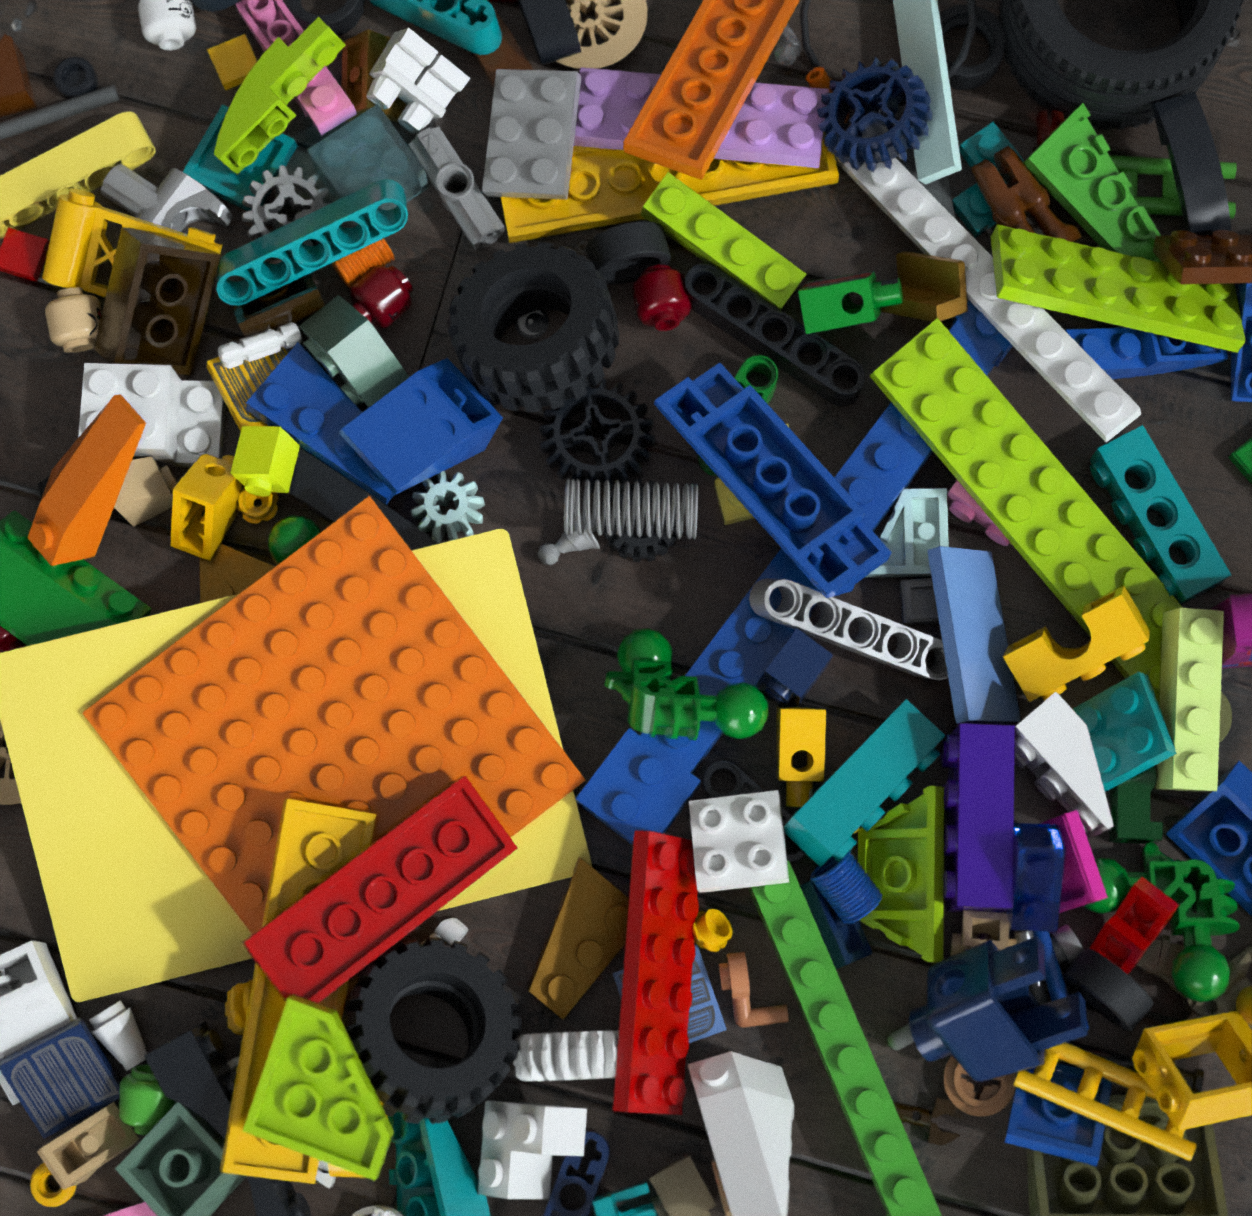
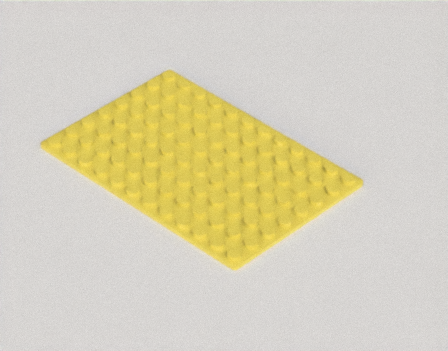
(114, 873)

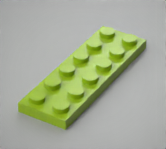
(1113, 289)

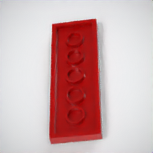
(380, 894)
(657, 976)

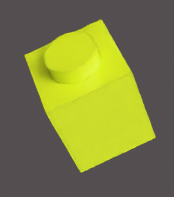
(265, 460)

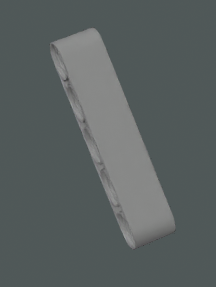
(834, 625)

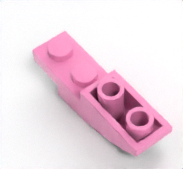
(323, 97)

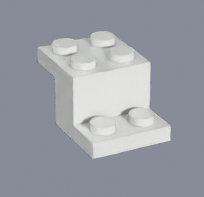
(180, 415)

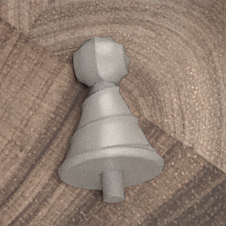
(549, 553)

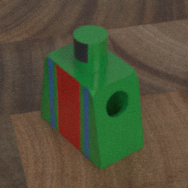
(828, 303)

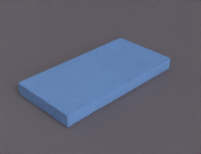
(973, 636)

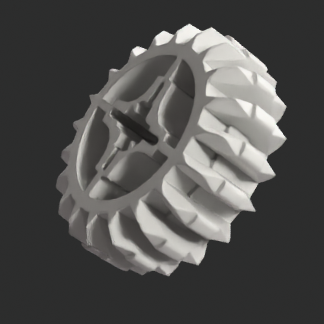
(567, 1056)

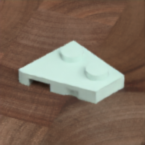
(914, 528)

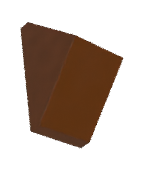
(15, 85)

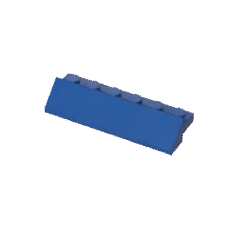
(775, 479)

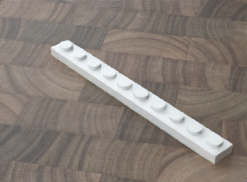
(1026, 327)

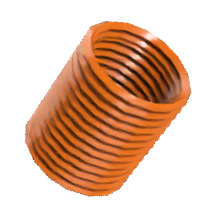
(358, 263)

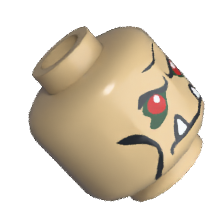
(73, 320)

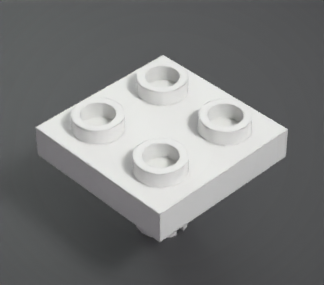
(738, 841)

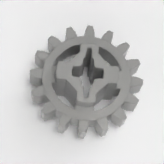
(285, 194)

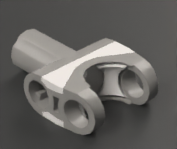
(171, 204)

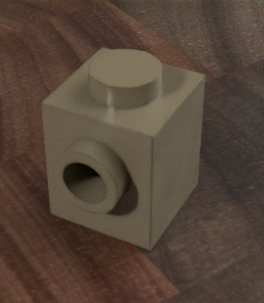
(681, 1190)

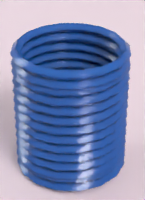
(847, 888)

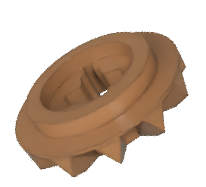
(962, 1094)

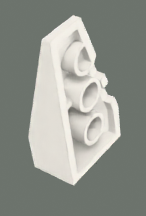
(748, 1128)

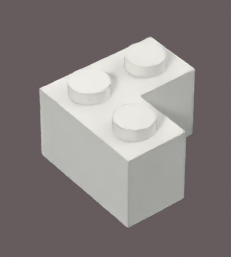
(521, 1146)

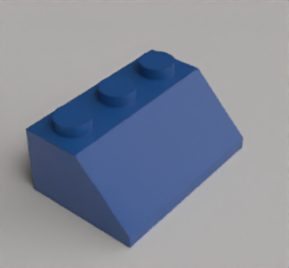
(1220, 831)

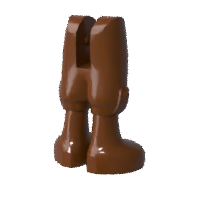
(1019, 195)

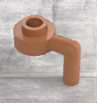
(735, 978)

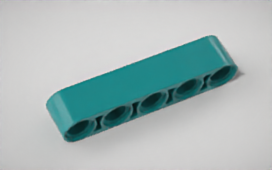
(320, 225)

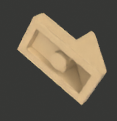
(87, 1147)

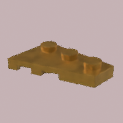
(582, 940)

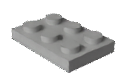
(531, 134)

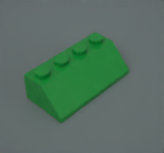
(57, 600)

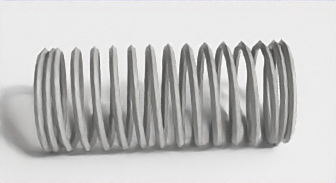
(572, 509)

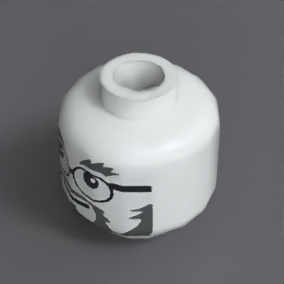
(167, 22)

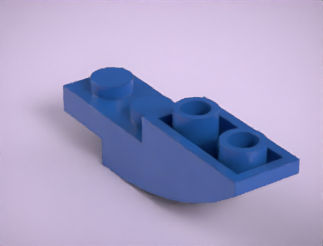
(1141, 353)

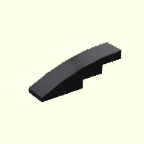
(334, 495)

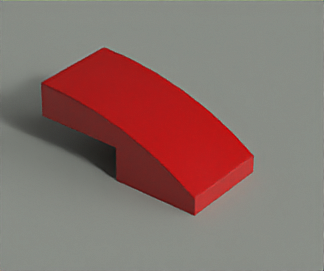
(1134, 925)

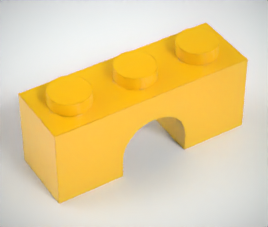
(1046, 667)

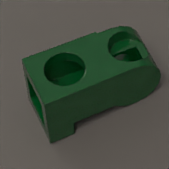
(1132, 811)

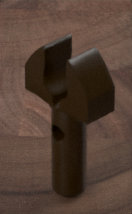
(922, 1118)

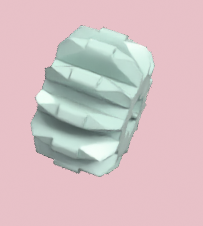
(441, 494)

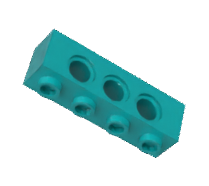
(1160, 492)

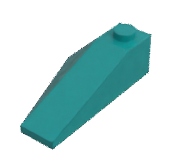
(432, 1171)

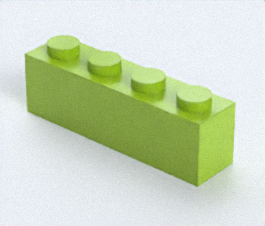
(721, 241)

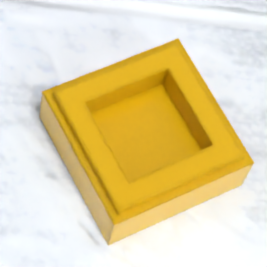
(233, 61)

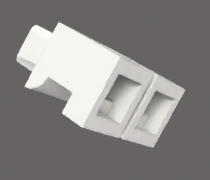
(417, 77)

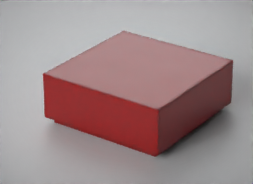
(23, 254)

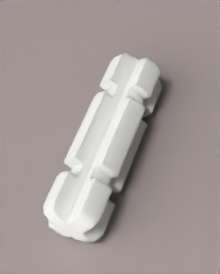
(259, 345)

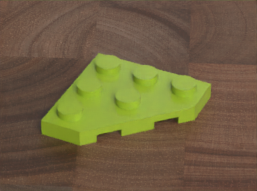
(319, 1094)

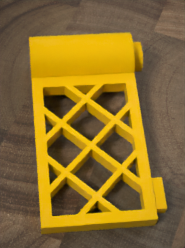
(80, 236)

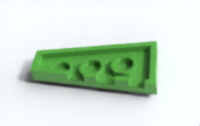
(1087, 184)

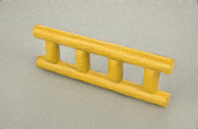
(1083, 1100)

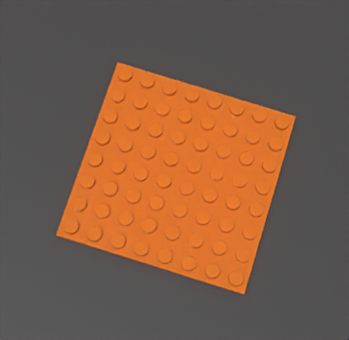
(327, 688)

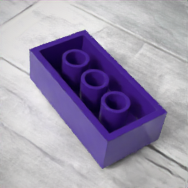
(979, 817)

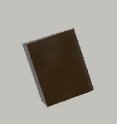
(287, 304)

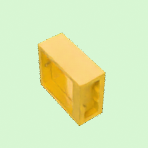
(1221, 1033)

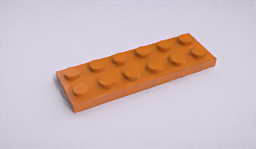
(707, 83)

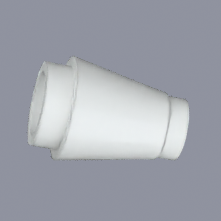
(120, 1034)

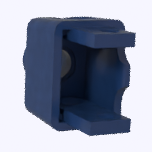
(988, 1016)

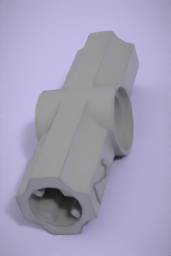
(468, 207)

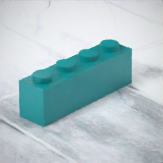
(863, 782)

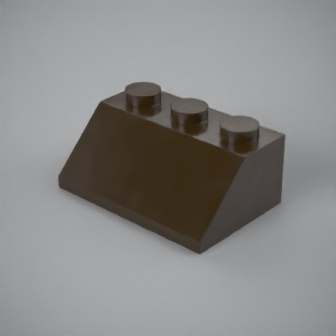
(156, 301)

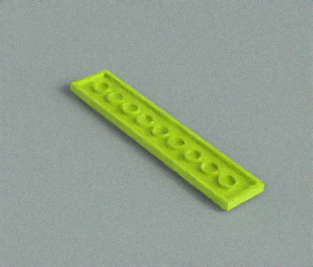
(1021, 485)

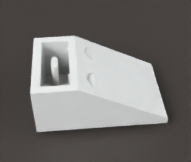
(1061, 756)
(30, 1000)

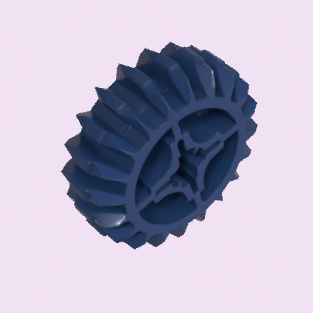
(870, 95)

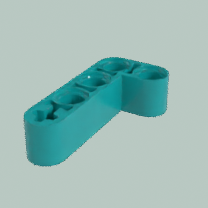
(461, 22)

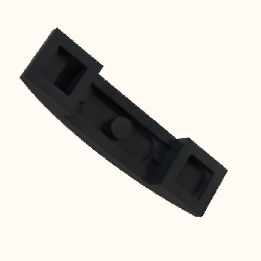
(1194, 163)

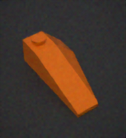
(86, 485)

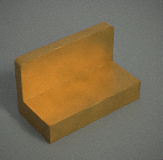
(357, 62)
(930, 287)

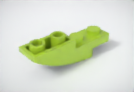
(261, 102)

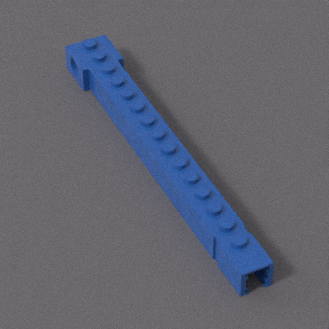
(652, 779)

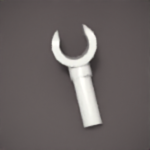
(449, 931)

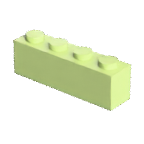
(1191, 697)

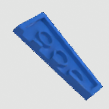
(313, 411)

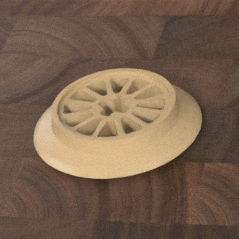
(615, 47)

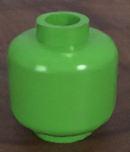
(142, 1100)

